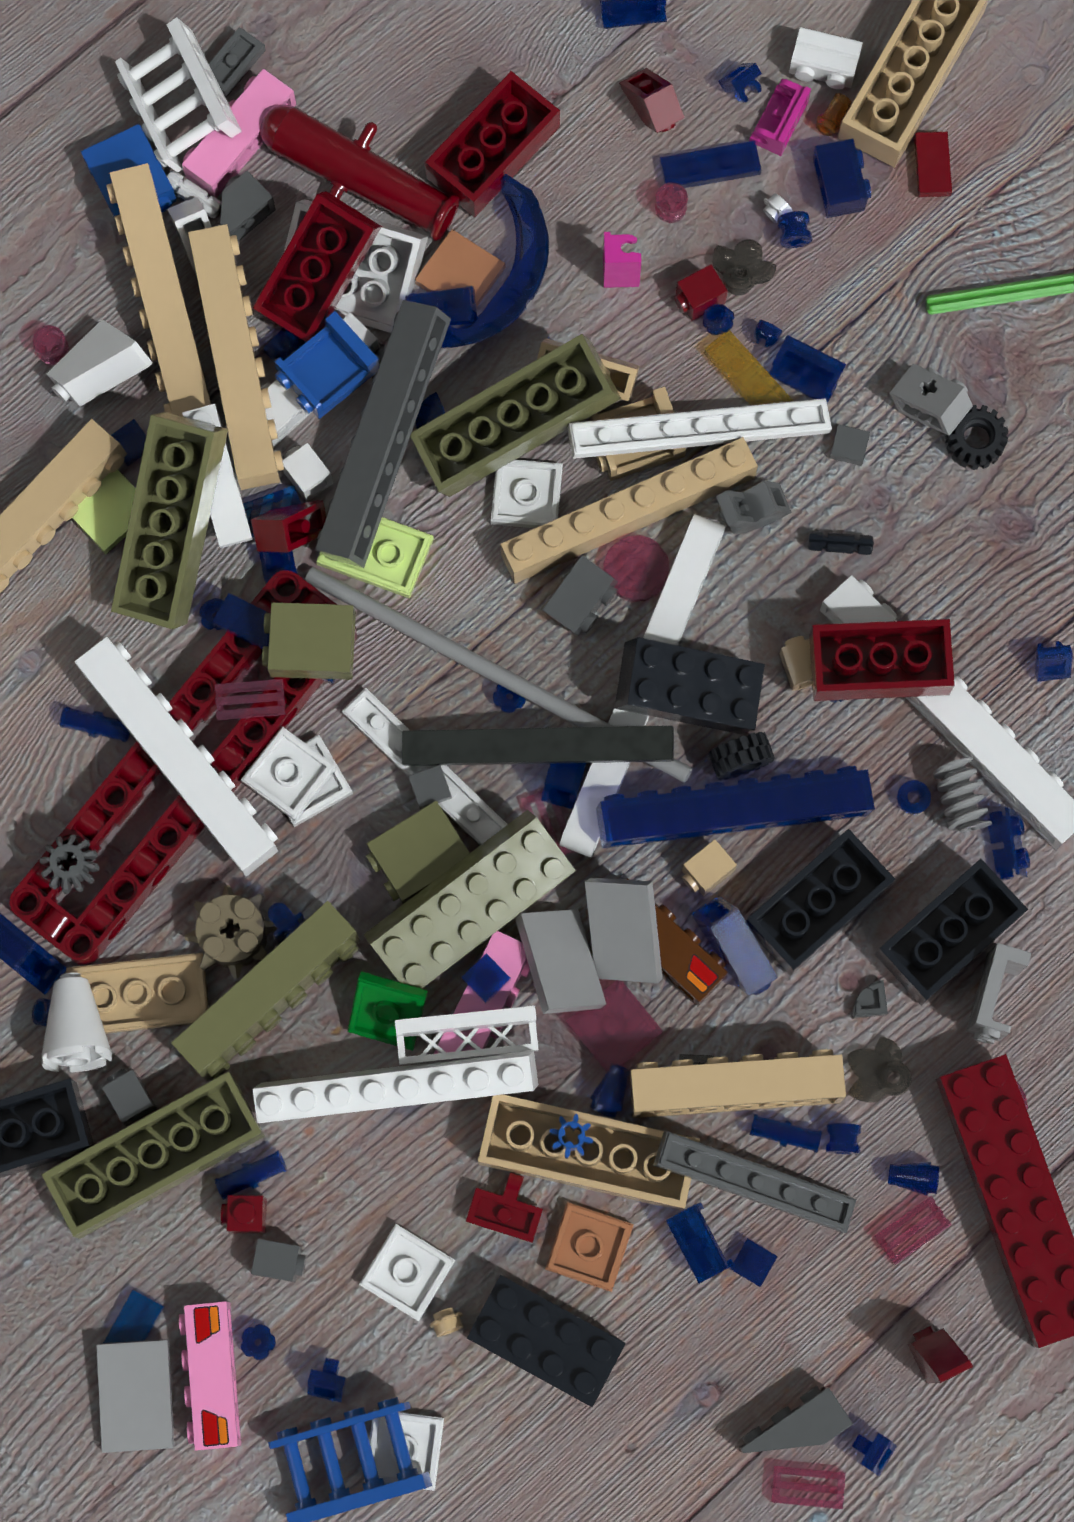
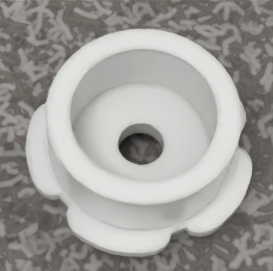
(776, 207)

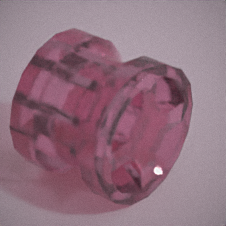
(671, 194)
(45, 340)

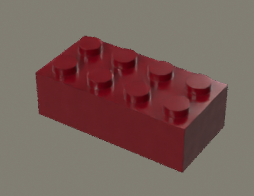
(492, 143)
(317, 266)
(881, 660)

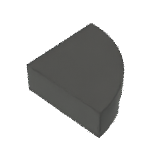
(871, 1001)

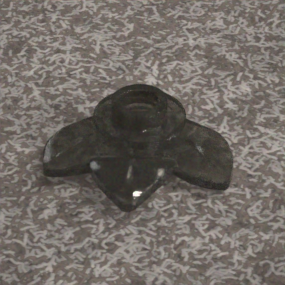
(742, 262)
(873, 1071)

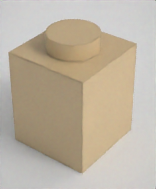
(708, 868)

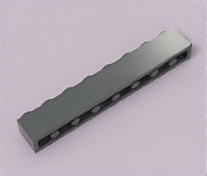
(383, 433)

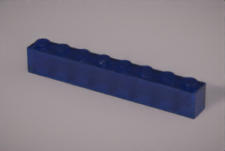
(734, 808)

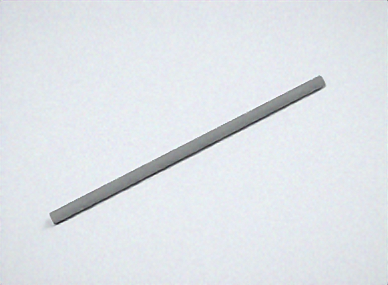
(472, 660)

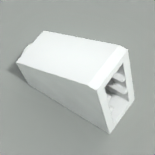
(97, 364)

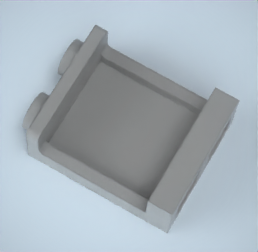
(998, 960)

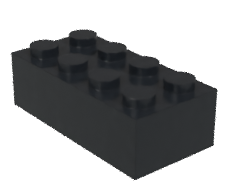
(689, 686)
(819, 902)
(951, 931)
(42, 1127)
(546, 1341)

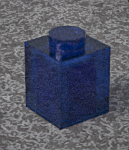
(563, 784)

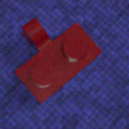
(505, 1212)

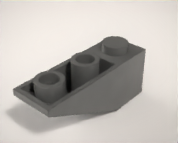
(809, 1424)

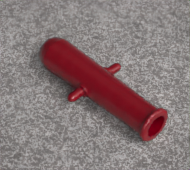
(356, 169)

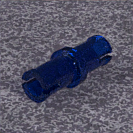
(94, 724)
(786, 1133)
(250, 1175)

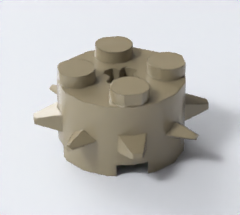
(217, 917)

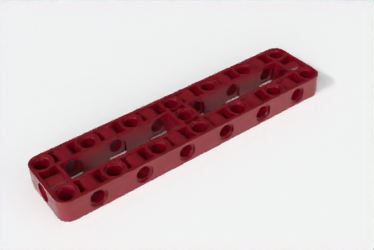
(134, 774)

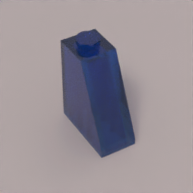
(735, 945)
(28, 957)

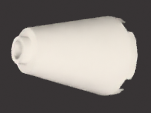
(74, 1028)

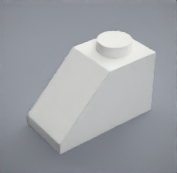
(186, 218)

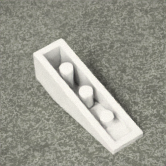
(227, 507)

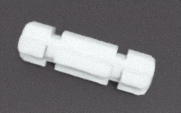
(189, 190)

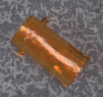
(830, 120)

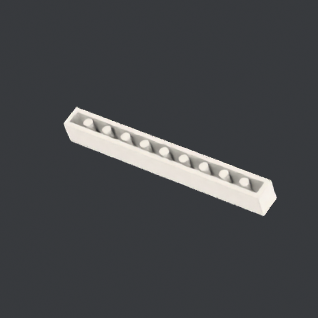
(974, 731)

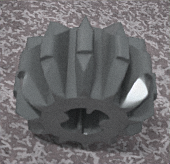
(61, 855)

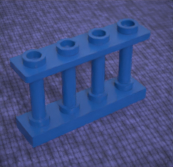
(374, 1488)

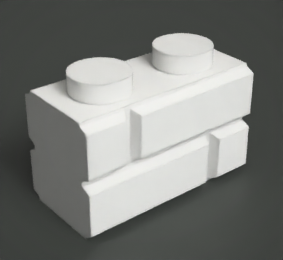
(825, 58)

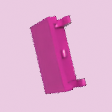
(781, 116)
(620, 268)

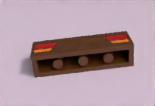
(685, 961)

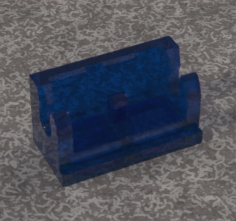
(456, 303)
(807, 369)
(698, 1243)

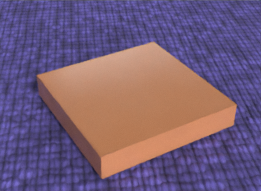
(459, 265)
(589, 1247)

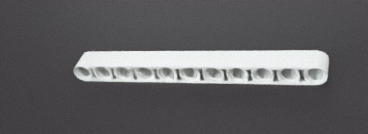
(667, 627)

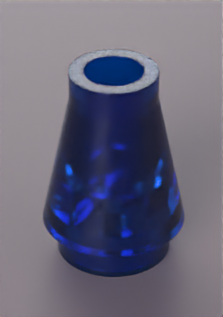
(610, 1092)
(916, 1177)

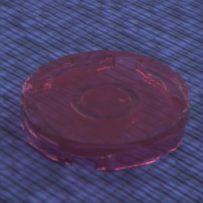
(638, 567)

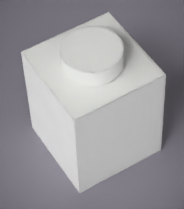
(306, 471)

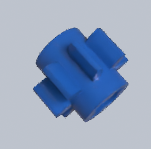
(574, 1126)

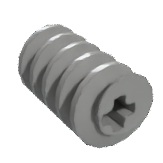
(960, 796)

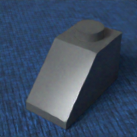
(245, 204)

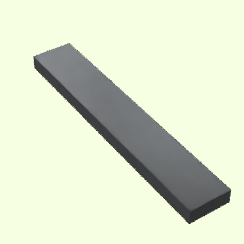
(754, 1182)

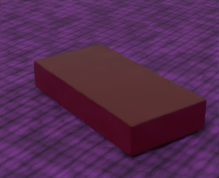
(933, 164)

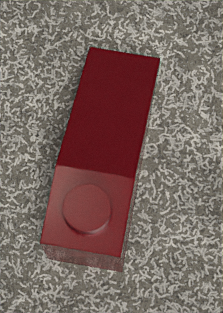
(938, 1355)

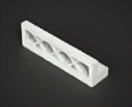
(462, 1022)

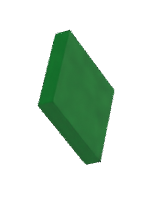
(382, 1002)

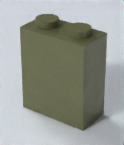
(310, 641)
(416, 852)

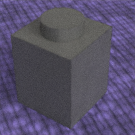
(128, 1096)
(278, 1261)

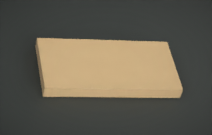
(148, 992)

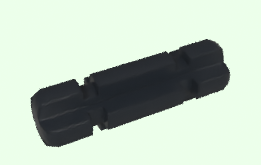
(840, 543)

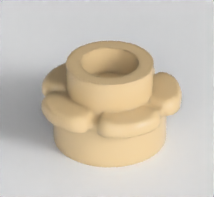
(446, 1322)

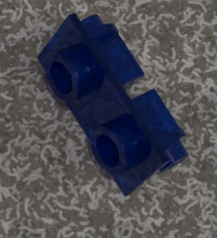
(632, 12)
(1009, 831)
(284, 920)

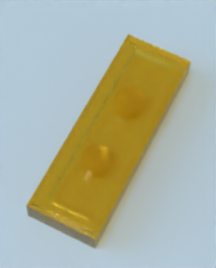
(744, 371)

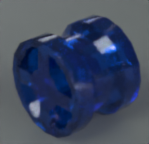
(794, 229)
(843, 1138)

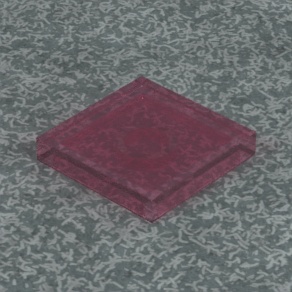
(617, 1028)

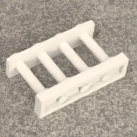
(207, 93)

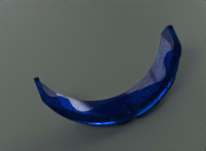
(526, 272)

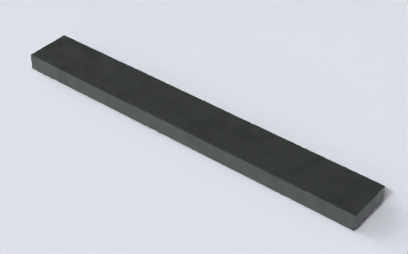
(538, 745)

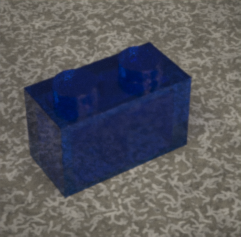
(841, 178)

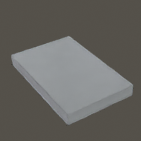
(624, 929)
(560, 961)
(135, 1395)

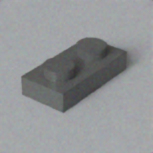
(235, 59)

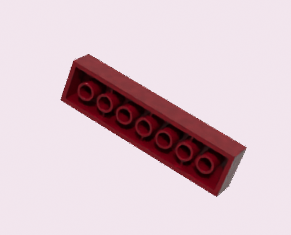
(1015, 1194)

